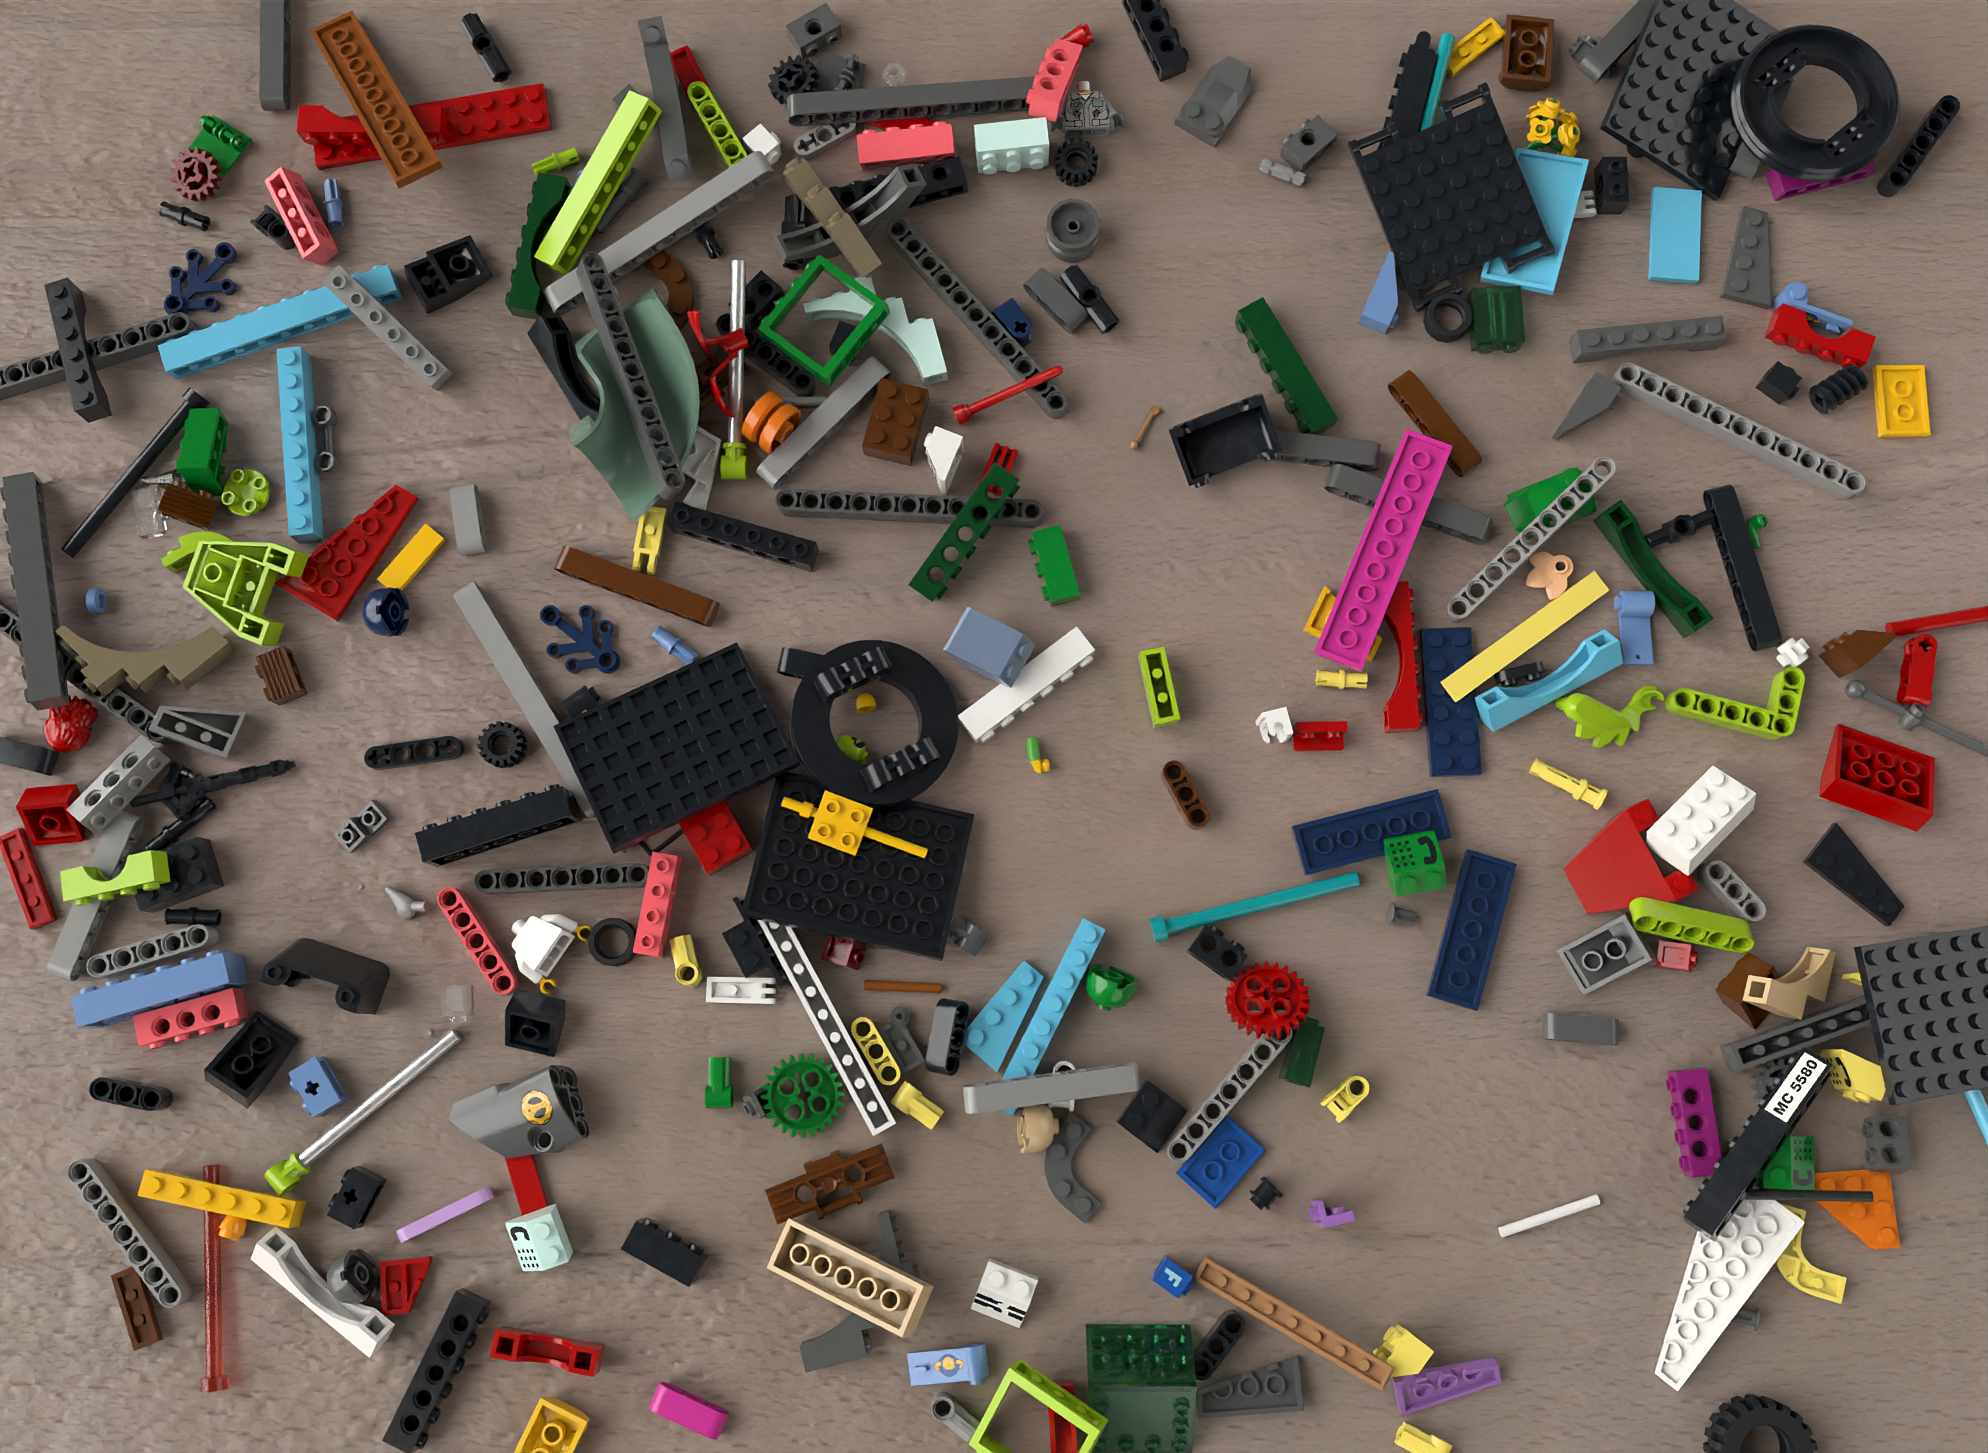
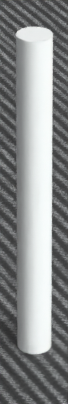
(1549, 1215)

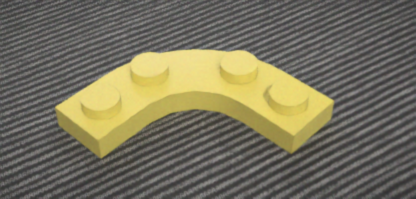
(1805, 1276)

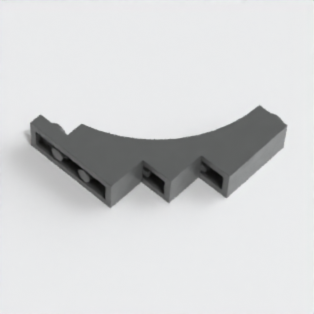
(666, 96)

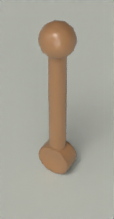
(1154, 411)

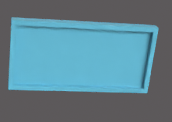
(1555, 189)

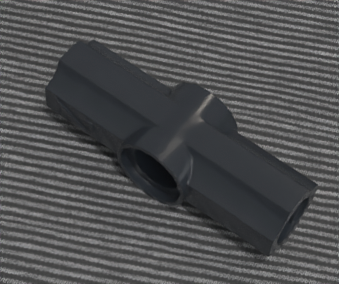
(481, 38)
(793, 220)
(1080, 288)

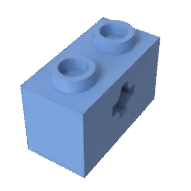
(328, 1094)

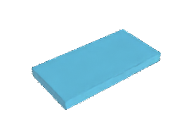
(1675, 235)

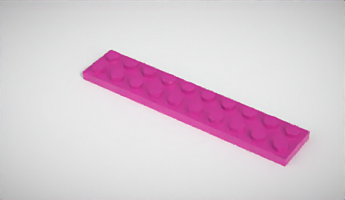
(1383, 550)

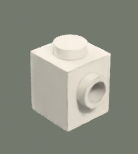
(761, 140)

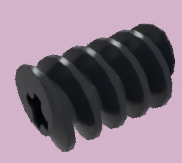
(1838, 388)

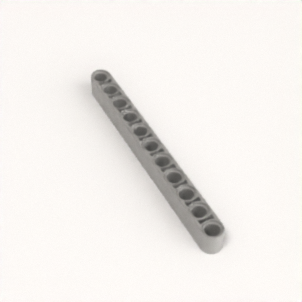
(667, 227)
(1749, 431)
(520, 682)

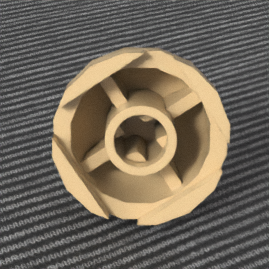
(1036, 1128)

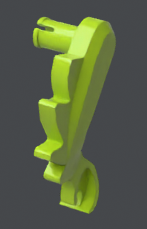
(1603, 722)

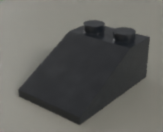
(250, 1059)

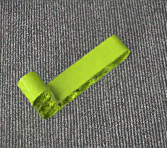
(1742, 712)

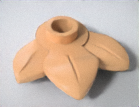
(1547, 575)

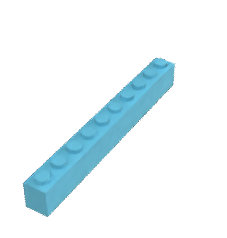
(270, 325)

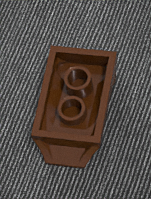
(1527, 53)

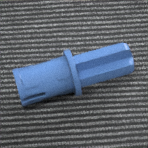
(333, 203)
(674, 645)

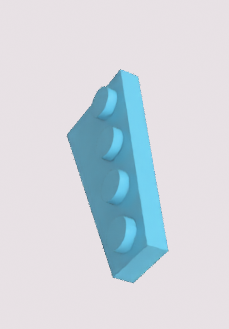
(999, 1020)

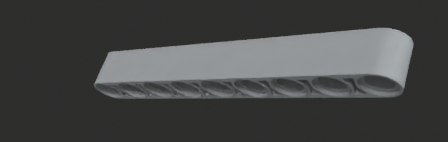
(1536, 529)

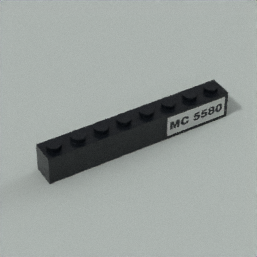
(1758, 1143)

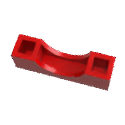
(1790, 328)
(531, 1346)

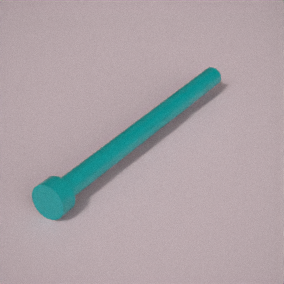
(1437, 80)
(1162, 928)

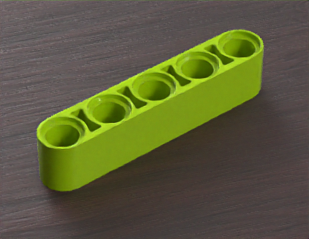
(715, 125)
(1691, 925)

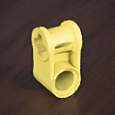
(1344, 1097)

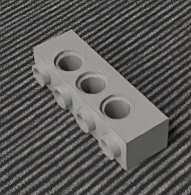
(118, 785)

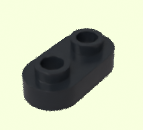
(1510, 676)

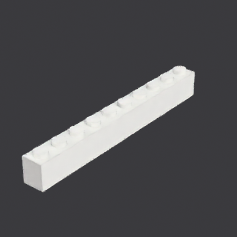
(829, 1026)

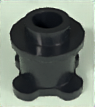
(1264, 1194)

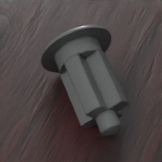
(1400, 915)
(1748, 1317)

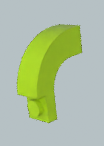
(182, 557)

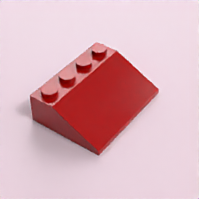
(1879, 778)

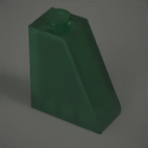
(1302, 1053)

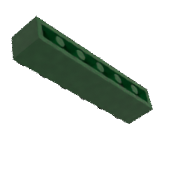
(1285, 368)

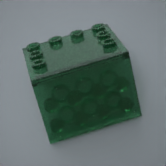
(1143, 1385)

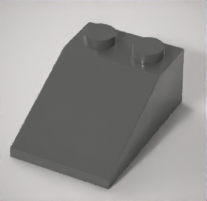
(1606, 953)

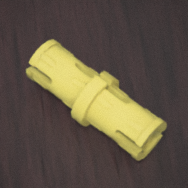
(1341, 679)

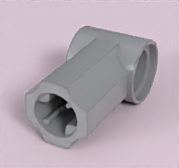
(956, 1417)

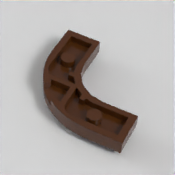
(678, 285)

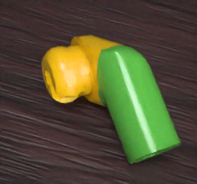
(1033, 755)

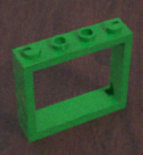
(852, 344)

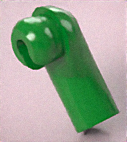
(1754, 526)

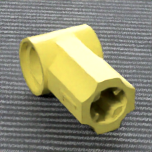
(685, 958)
(912, 1102)
(1419, 1441)

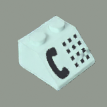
(540, 1239)

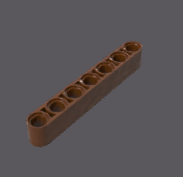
(637, 586)

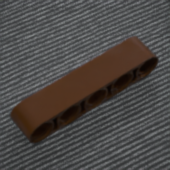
(1434, 421)

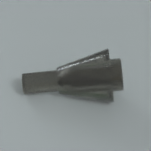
(162, 479)

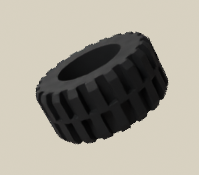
(1753, 1411)

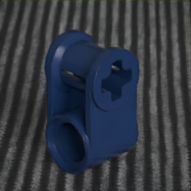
(1013, 320)

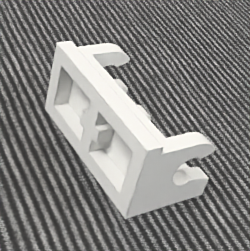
(1275, 722)

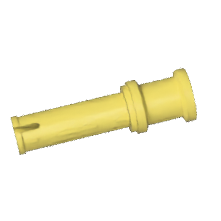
(1578, 788)

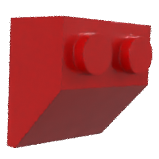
(46, 815)

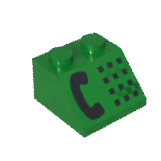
(1414, 863)
(1791, 1166)

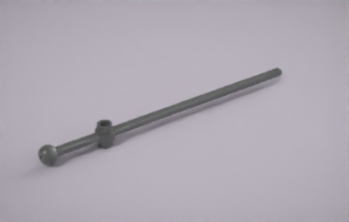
(1913, 716)

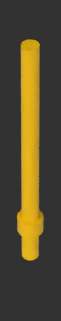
(808, 810)

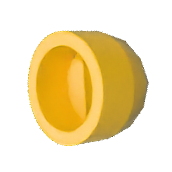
(865, 703)

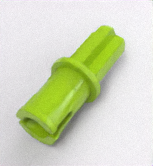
(556, 161)

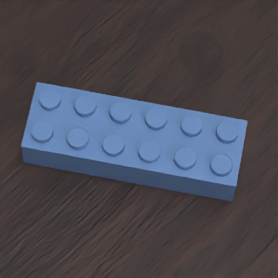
(163, 988)

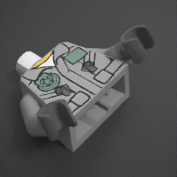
(1087, 115)

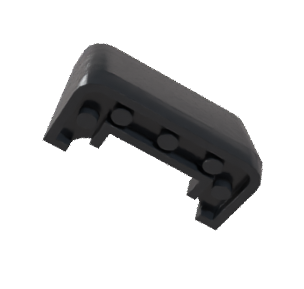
(1225, 439)
(358, 977)

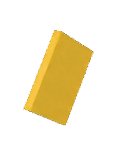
(1901, 401)

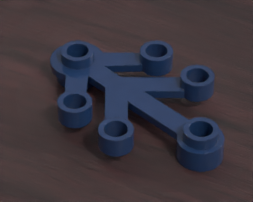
(199, 282)
(584, 642)

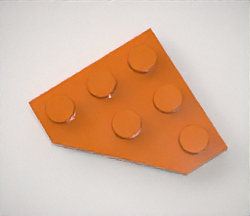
(1870, 1221)

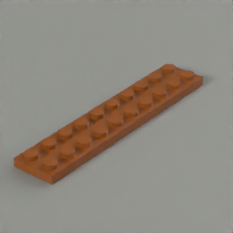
(376, 99)

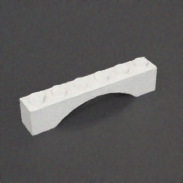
(285, 1263)

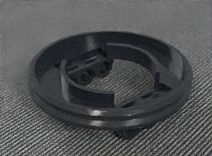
(1777, 62)
(895, 776)

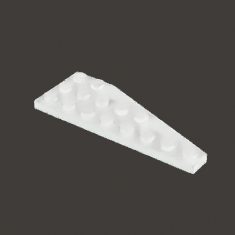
(1720, 1281)

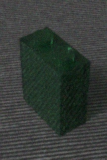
(1496, 319)

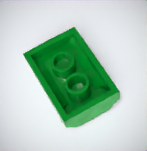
(1532, 500)

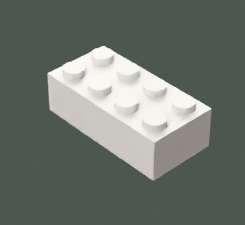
(1700, 820)

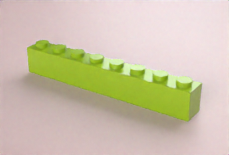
(598, 183)

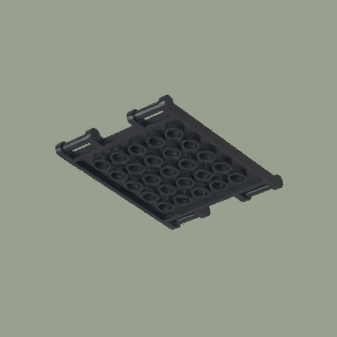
(1451, 197)

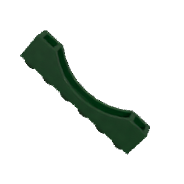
(548, 198)
(1675, 601)

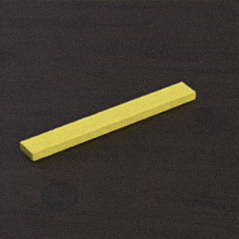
(1524, 636)

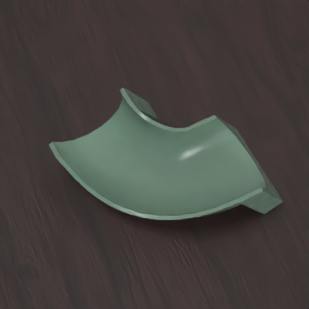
(672, 375)

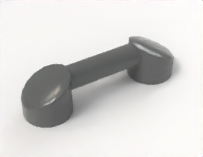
(327, 419)

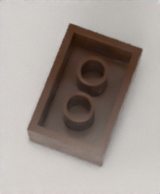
(895, 422)

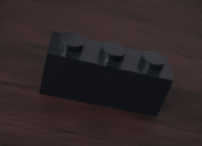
(665, 1251)

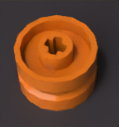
(770, 421)

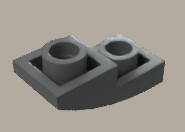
(363, 826)

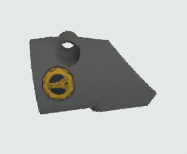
(526, 1114)

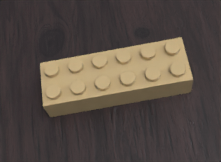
(850, 1277)

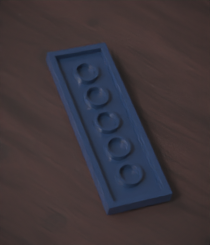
(1449, 724)
(1361, 832)
(1471, 930)

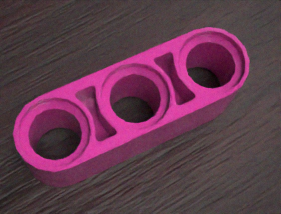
(688, 1410)

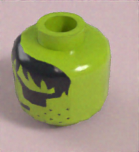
(853, 748)

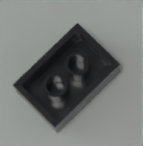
(192, 874)

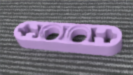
(445, 1214)

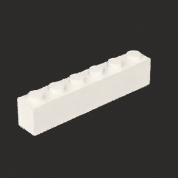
(1034, 680)

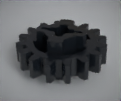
(792, 78)

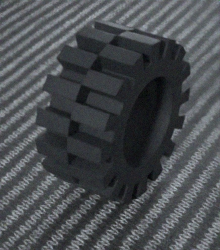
(1080, 150)
(489, 737)

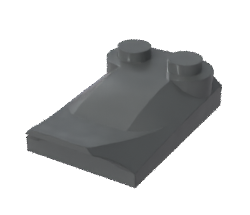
(1216, 101)

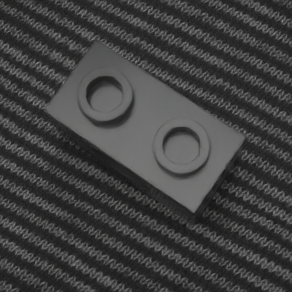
(817, 20)
(1302, 156)

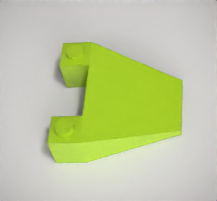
(237, 583)

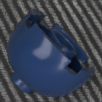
(385, 610)

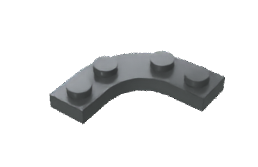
(1059, 1171)

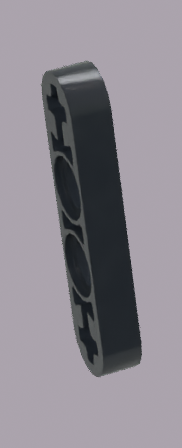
(414, 756)

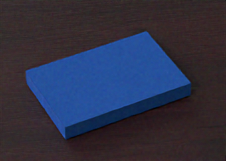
(1220, 1161)

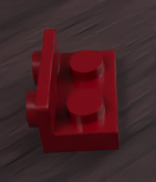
(844, 952)

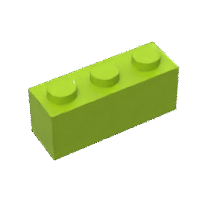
(1158, 687)

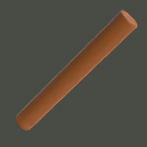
(902, 986)

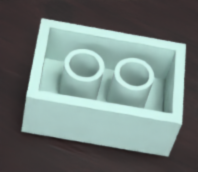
(1011, 145)

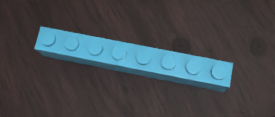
(299, 445)
(1054, 1002)

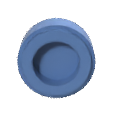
(96, 601)

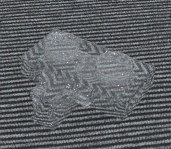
(146, 504)

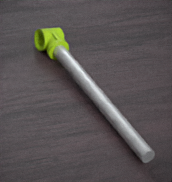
(734, 462)
(286, 1174)

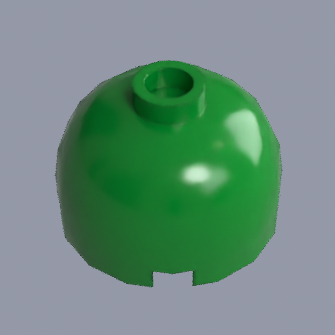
(1111, 987)

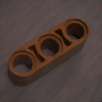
(1185, 807)

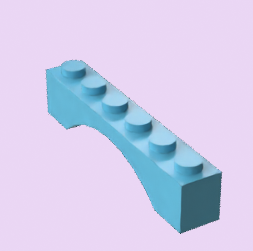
(1591, 659)

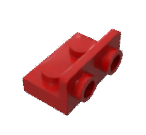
(1319, 736)

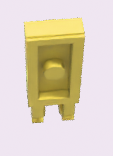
(649, 538)

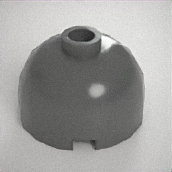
(352, 1278)

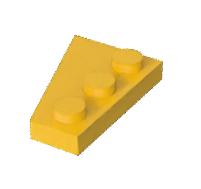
(1320, 615)

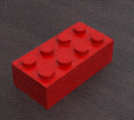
(716, 838)

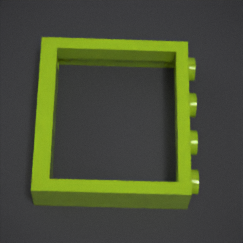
(1049, 1394)

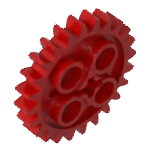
(1267, 1020)

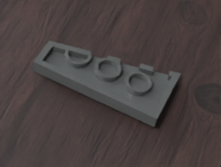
(1260, 1391)

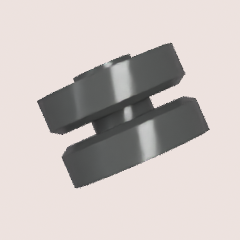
(1072, 230)

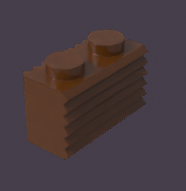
(187, 505)
(280, 676)

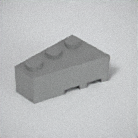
(199, 728)

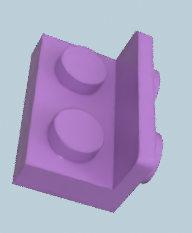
(1329, 1216)

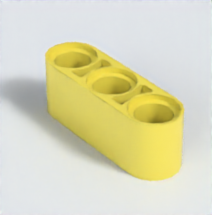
(865, 1044)

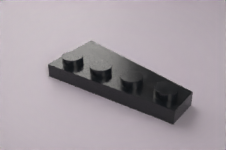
(1849, 871)

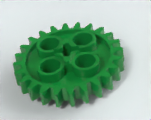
(779, 1102)

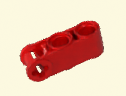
(1917, 671)

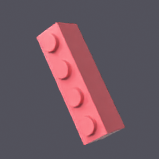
(905, 145)

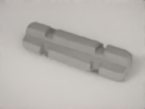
(1282, 172)

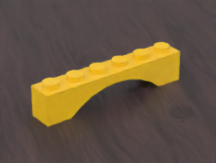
(221, 1199)

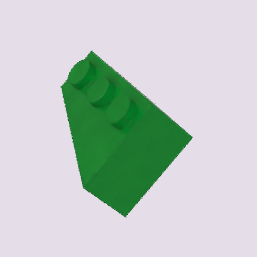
(202, 450)

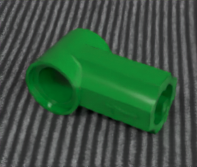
(719, 1091)

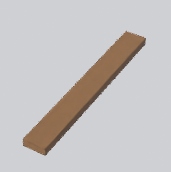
(1294, 1324)

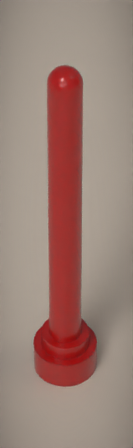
(965, 412)

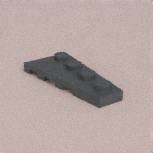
(1748, 265)

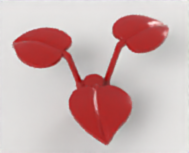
(730, 343)

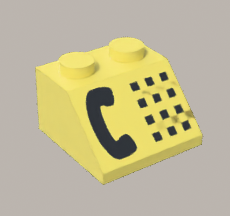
(1855, 1076)

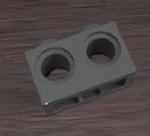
(1894, 1144)

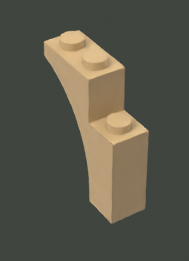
(1788, 994)

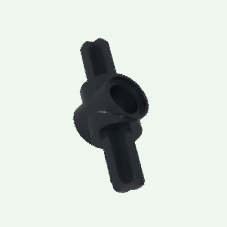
(1688, 524)

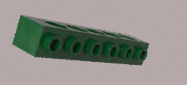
(922, 581)

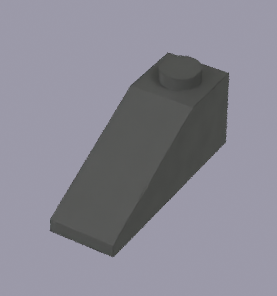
(1592, 402)

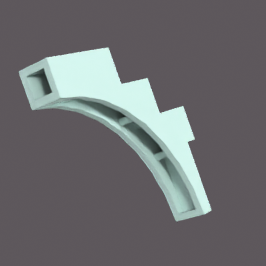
(917, 338)

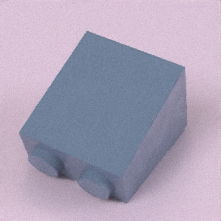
(989, 647)

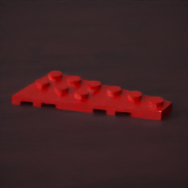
(348, 557)

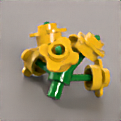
(1541, 125)

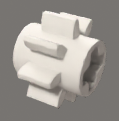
(1792, 652)

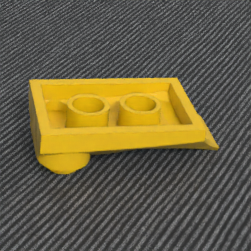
(553, 1428)

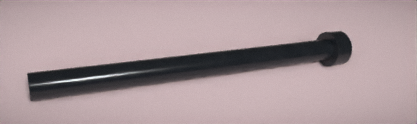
(134, 473)

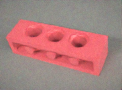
(1054, 79)
(301, 216)
(657, 904)
(150, 1024)

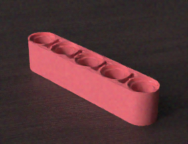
(470, 932)

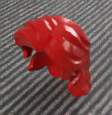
(69, 724)

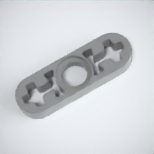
(813, 151)

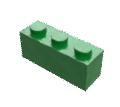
(1054, 566)

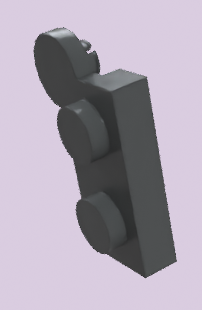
(900, 1040)

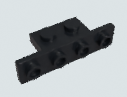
(750, 949)

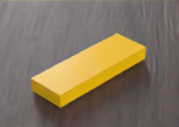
(1474, 46)
(412, 558)

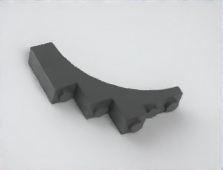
(883, 203)
(848, 1339)

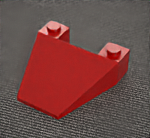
(1620, 868)

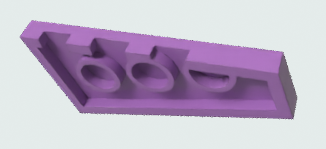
(1443, 1384)

